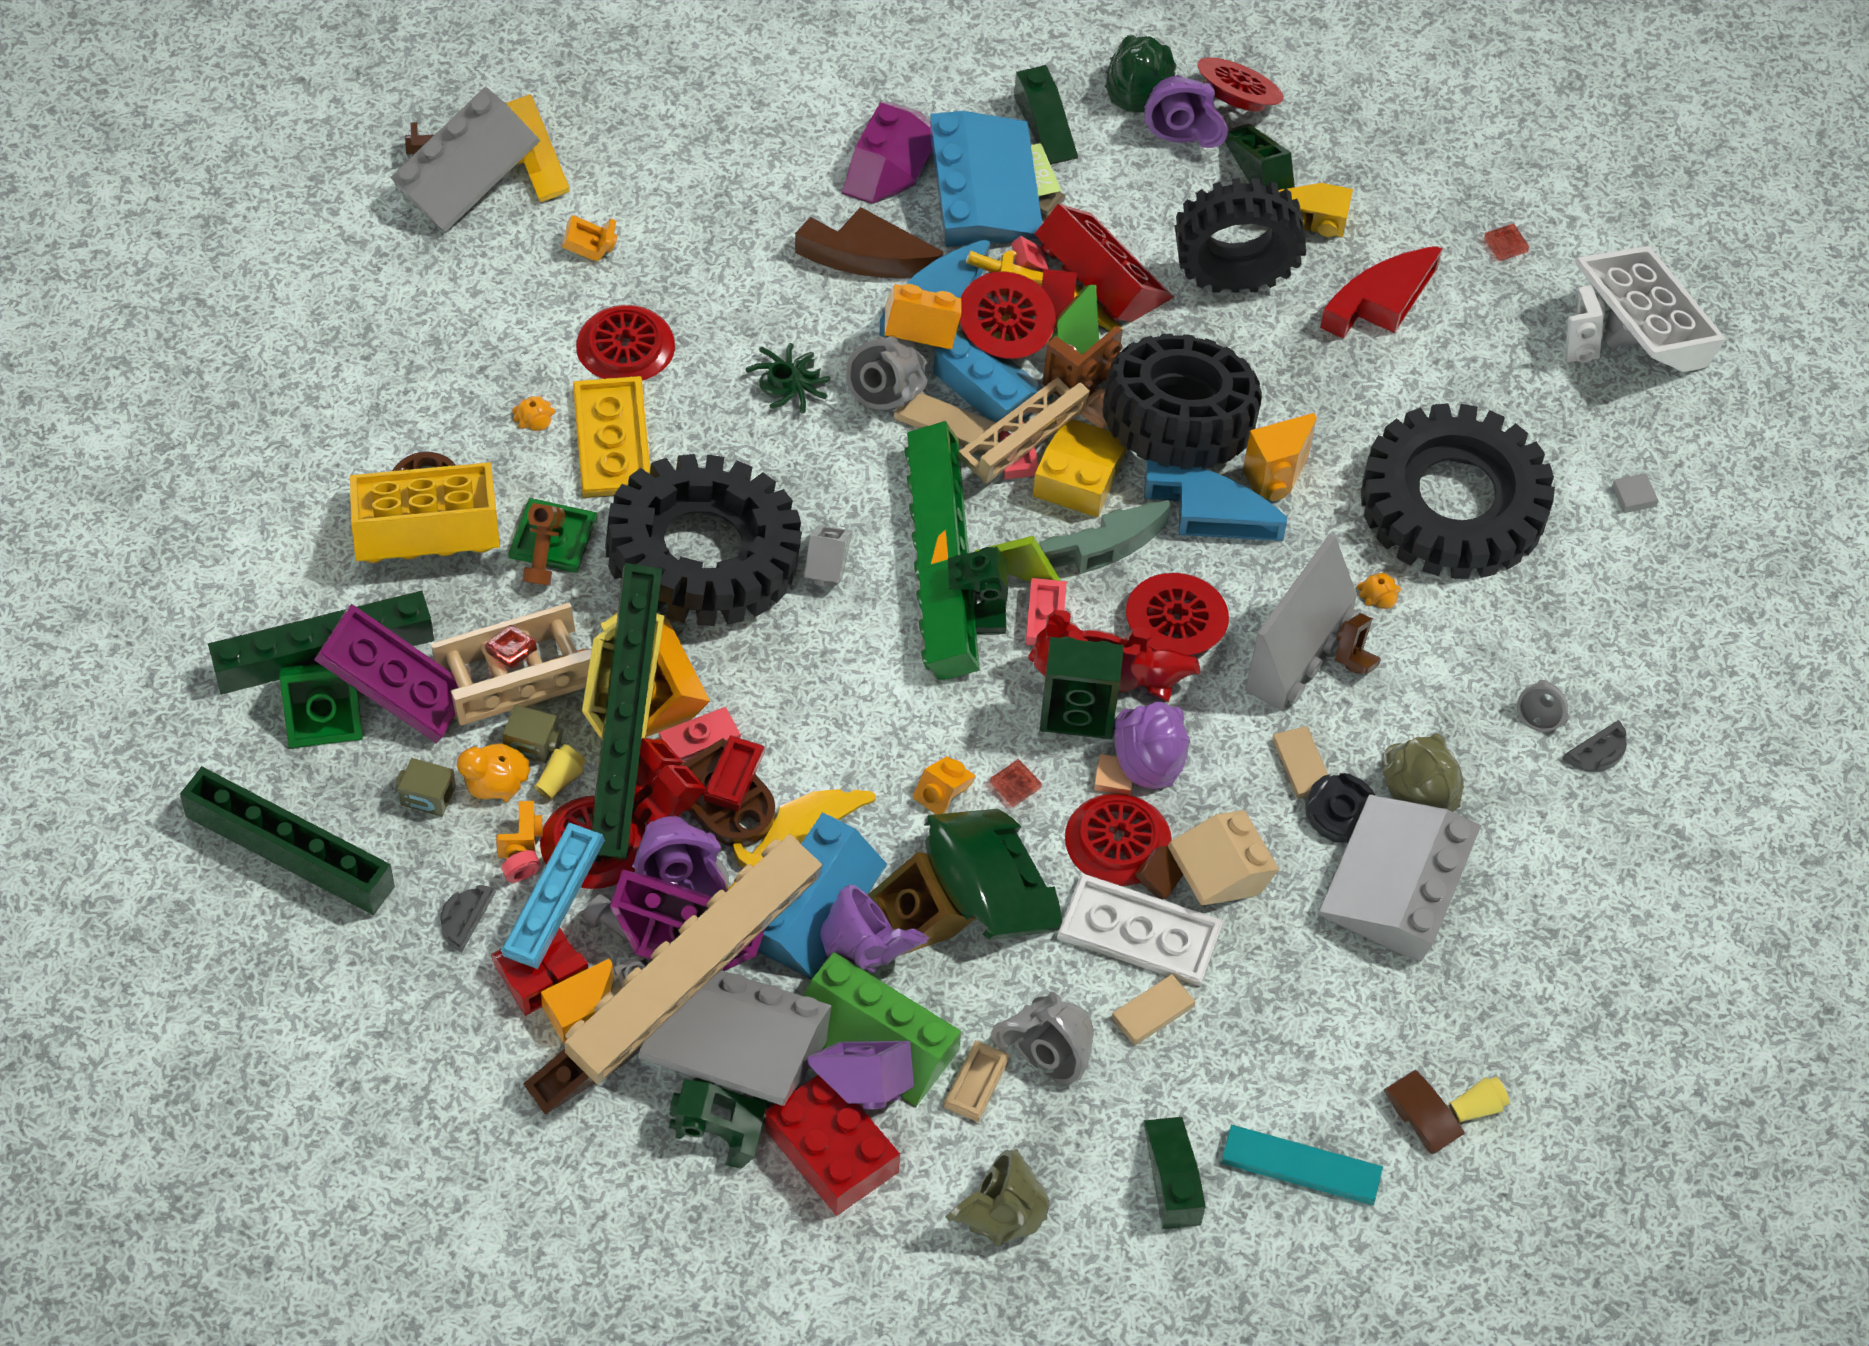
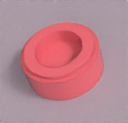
(521, 866)

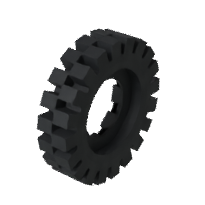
(759, 514)
(1482, 543)

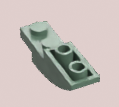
(1118, 537)

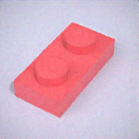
(1043, 599)

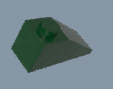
(1045, 113)
(1260, 156)
(1174, 1173)

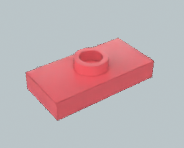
(699, 733)

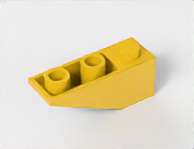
(1323, 207)

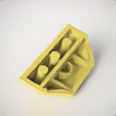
(599, 674)

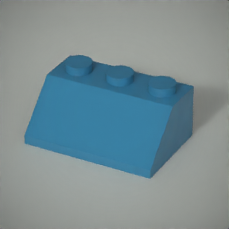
(983, 380)

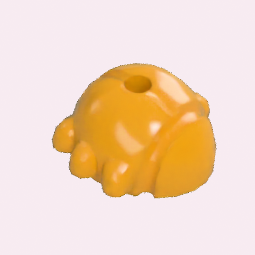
(535, 417)
(1383, 594)

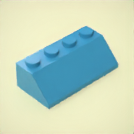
(846, 860)

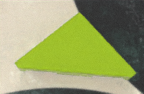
(1027, 559)

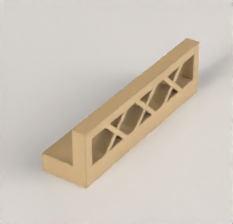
(1026, 435)

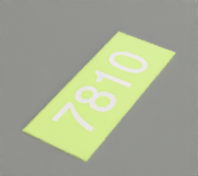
(1044, 174)

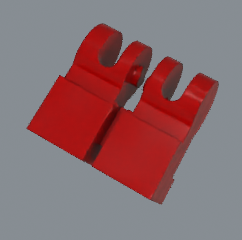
(662, 783)
(527, 982)

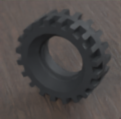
(1241, 263)

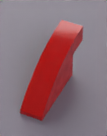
(1382, 292)

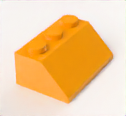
(676, 687)

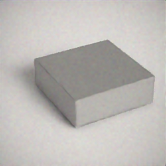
(1635, 493)

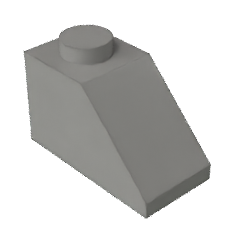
(827, 555)

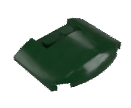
(991, 873)

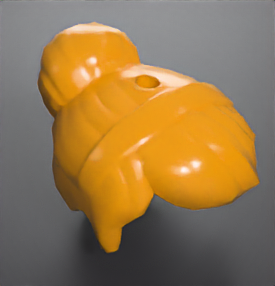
(488, 776)

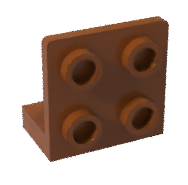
(1090, 368)

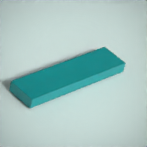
(1302, 1164)

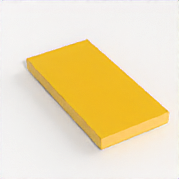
(610, 433)

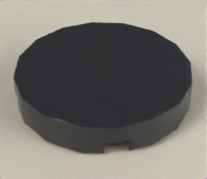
(1336, 805)

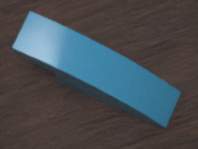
(948, 273)
(1214, 504)

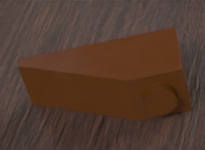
(560, 1081)

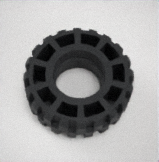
(1181, 401)

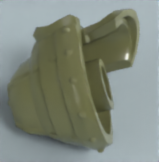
(1423, 773)
(1007, 1202)

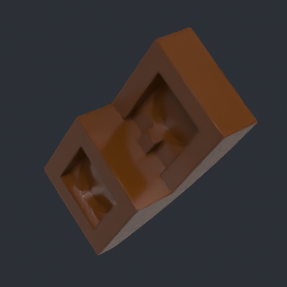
(1425, 1110)

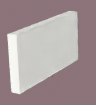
(1140, 929)

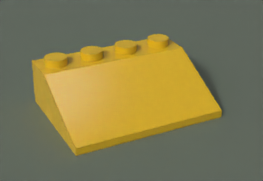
(423, 512)

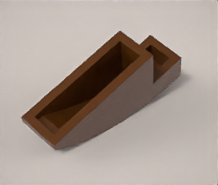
(865, 247)

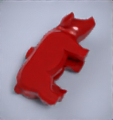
(1140, 665)

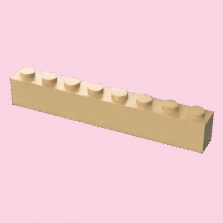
(692, 958)

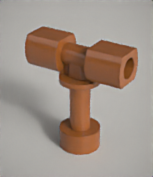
(546, 519)

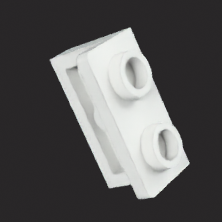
(1585, 328)

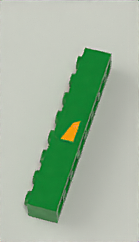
(939, 534)

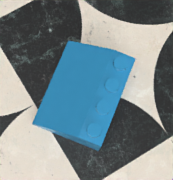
(984, 178)

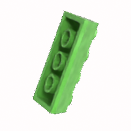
(873, 1011)

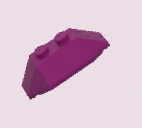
(889, 153)
(655, 911)

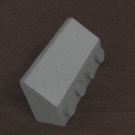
(465, 159)

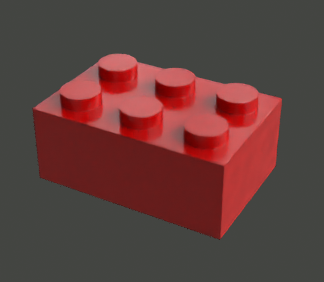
(832, 1144)

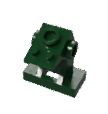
(984, 574)
(693, 1117)

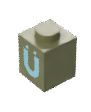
(532, 733)
(425, 786)

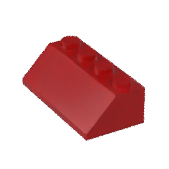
(1102, 261)

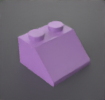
(866, 1070)

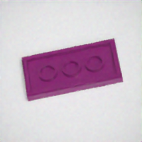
(390, 672)

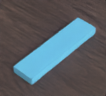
(553, 895)

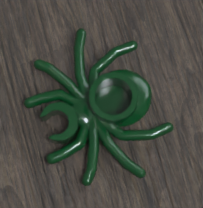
(787, 377)

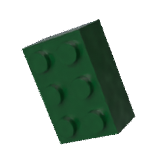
(1081, 687)

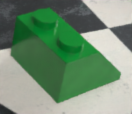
(318, 706)

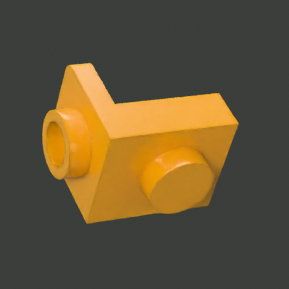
(589, 239)
(942, 783)
(529, 828)

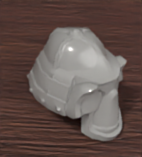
(886, 373)
(1052, 1034)

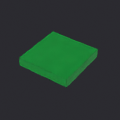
(566, 548)

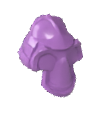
(1185, 112)
(1151, 744)
(680, 855)
(862, 932)

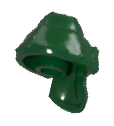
(1135, 71)

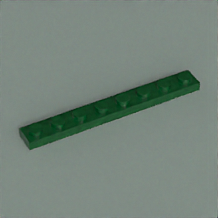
(625, 708)

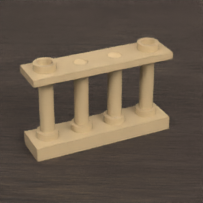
(521, 687)

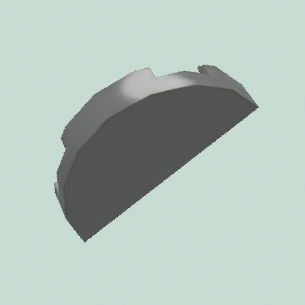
(1599, 751)
(463, 913)

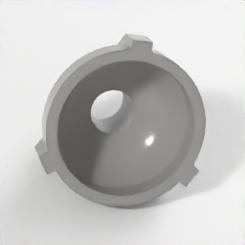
(1617, 333)
(1534, 704)

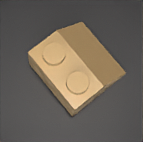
(1224, 858)

